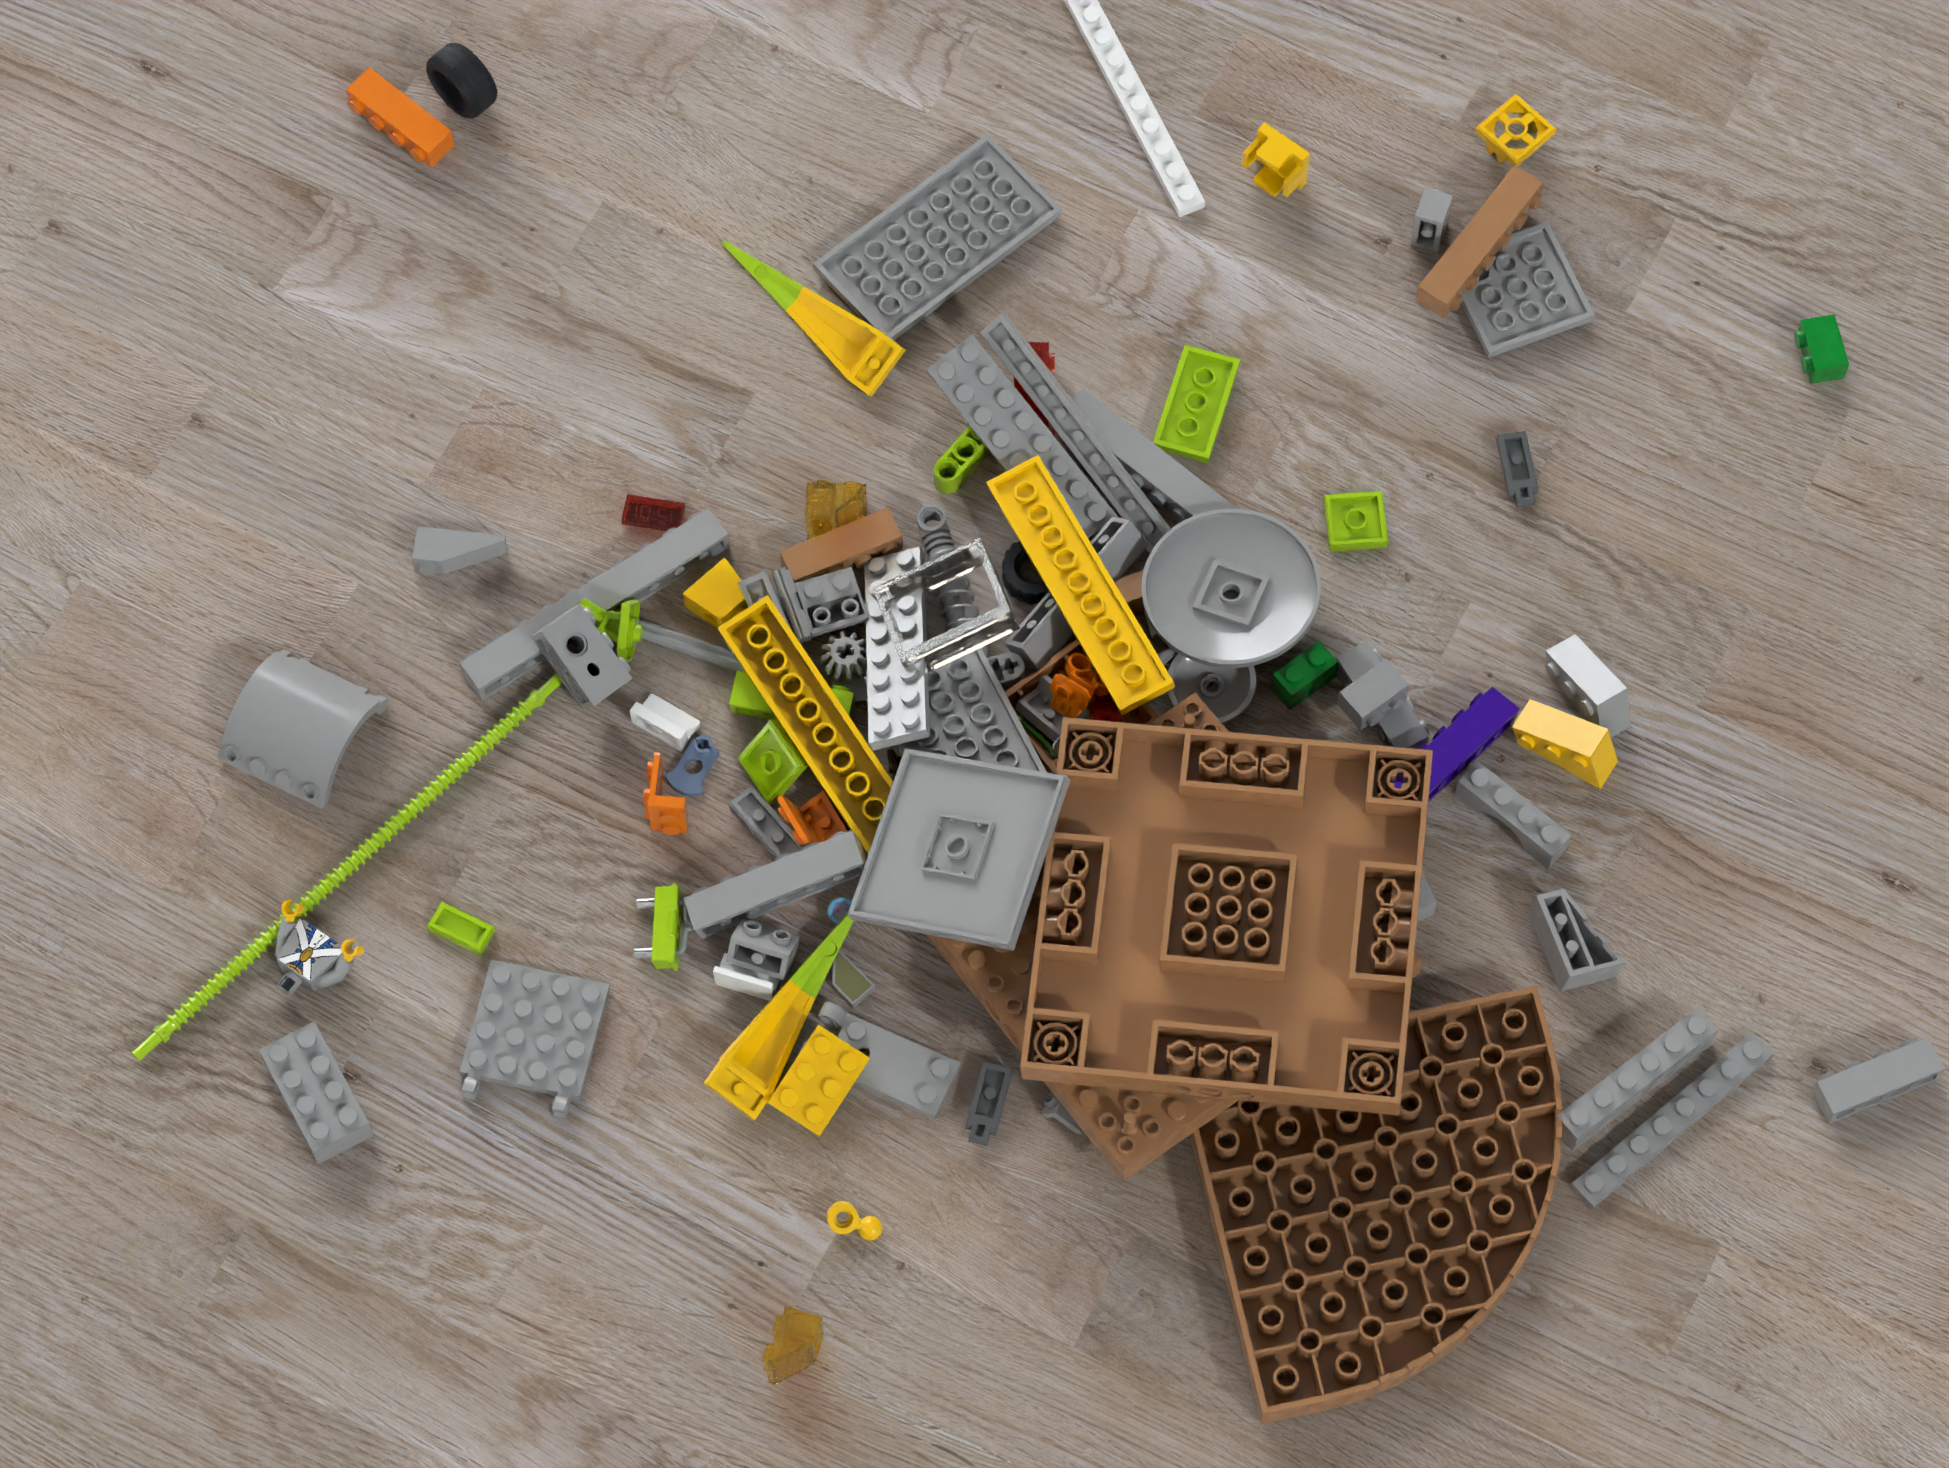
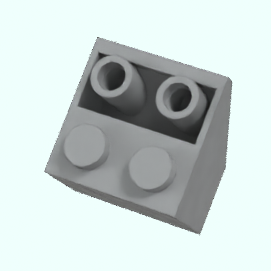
(831, 601)

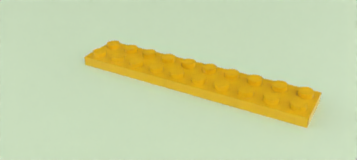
(1080, 585)

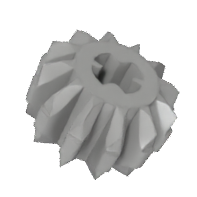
(836, 652)

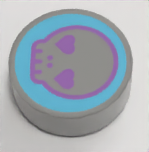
(838, 909)

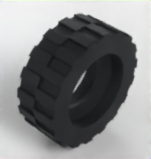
(1014, 582)

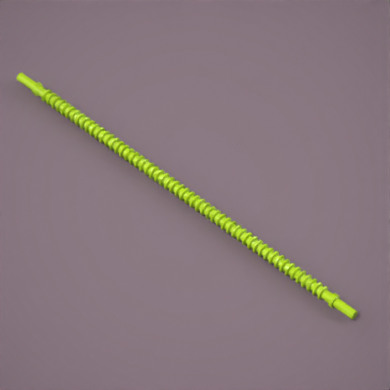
(535, 699)

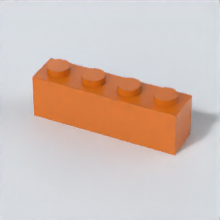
(399, 117)

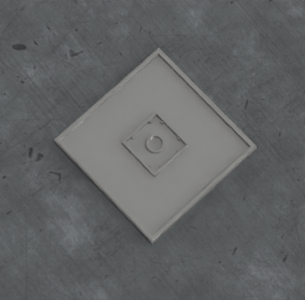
(959, 848)

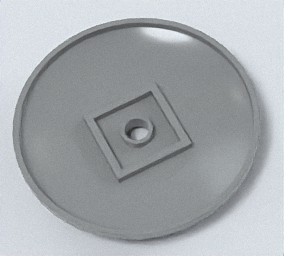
(1223, 553)

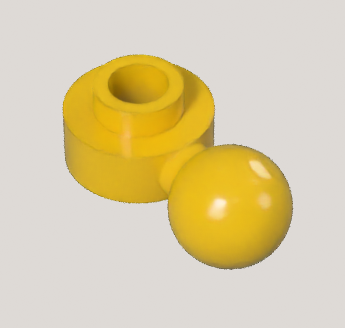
(868, 1226)

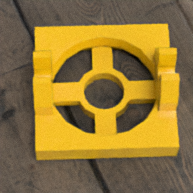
(1528, 116)

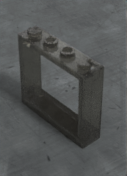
(964, 637)

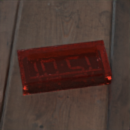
(652, 513)

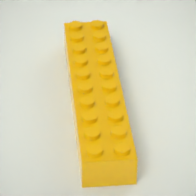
(810, 716)

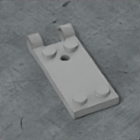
(896, 1066)

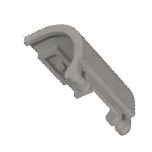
(296, 725)

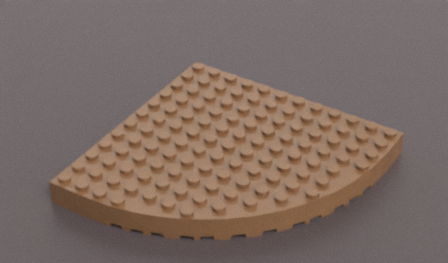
(1363, 1223)

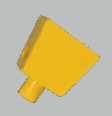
(716, 595)

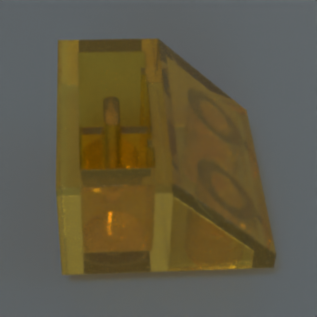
(833, 505)
(794, 1345)

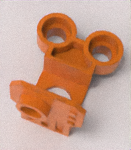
(1076, 692)

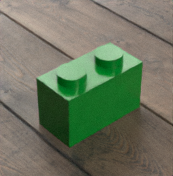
(1821, 349)
(1304, 675)

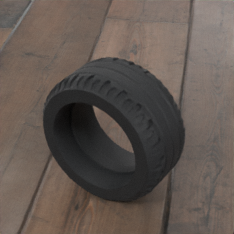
(461, 80)

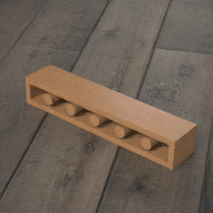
(1479, 242)

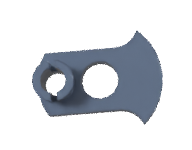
(687, 783)

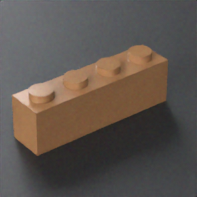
(844, 547)

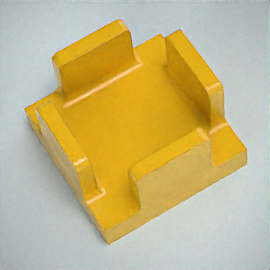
(1283, 162)

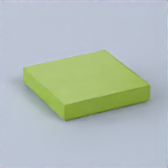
(1355, 521)
(772, 761)

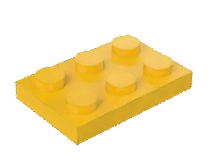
(818, 1080)

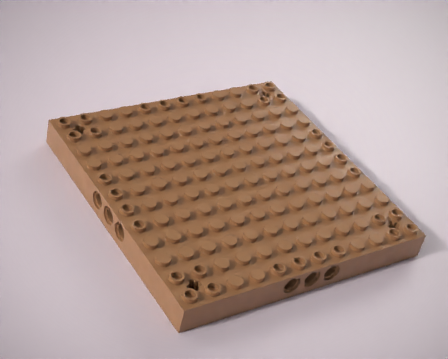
(1229, 916)

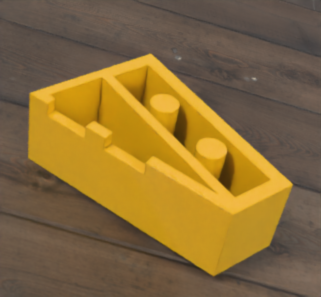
(1567, 742)

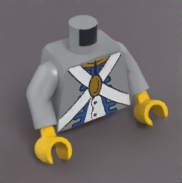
(309, 955)

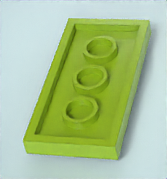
(1196, 403)

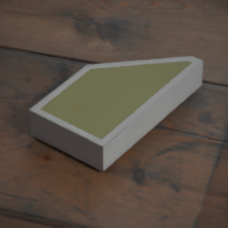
(850, 980)

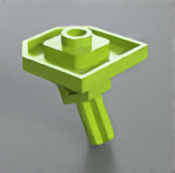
(620, 626)

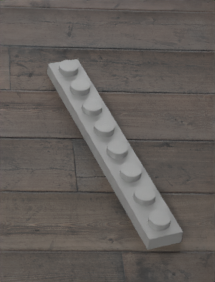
(1671, 1120)

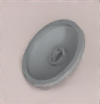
(1234, 686)

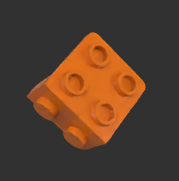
(665, 812)
(814, 820)

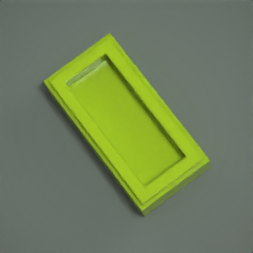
(461, 928)

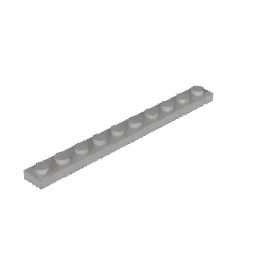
(1074, 429)

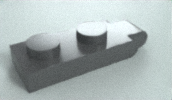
(1517, 467)
(988, 1102)

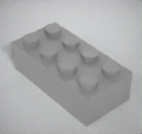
(316, 1092)

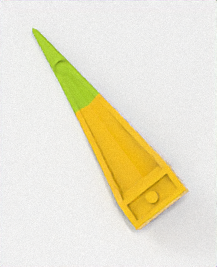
(851, 344)
(759, 1054)

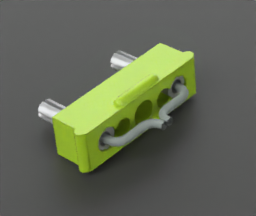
(666, 927)

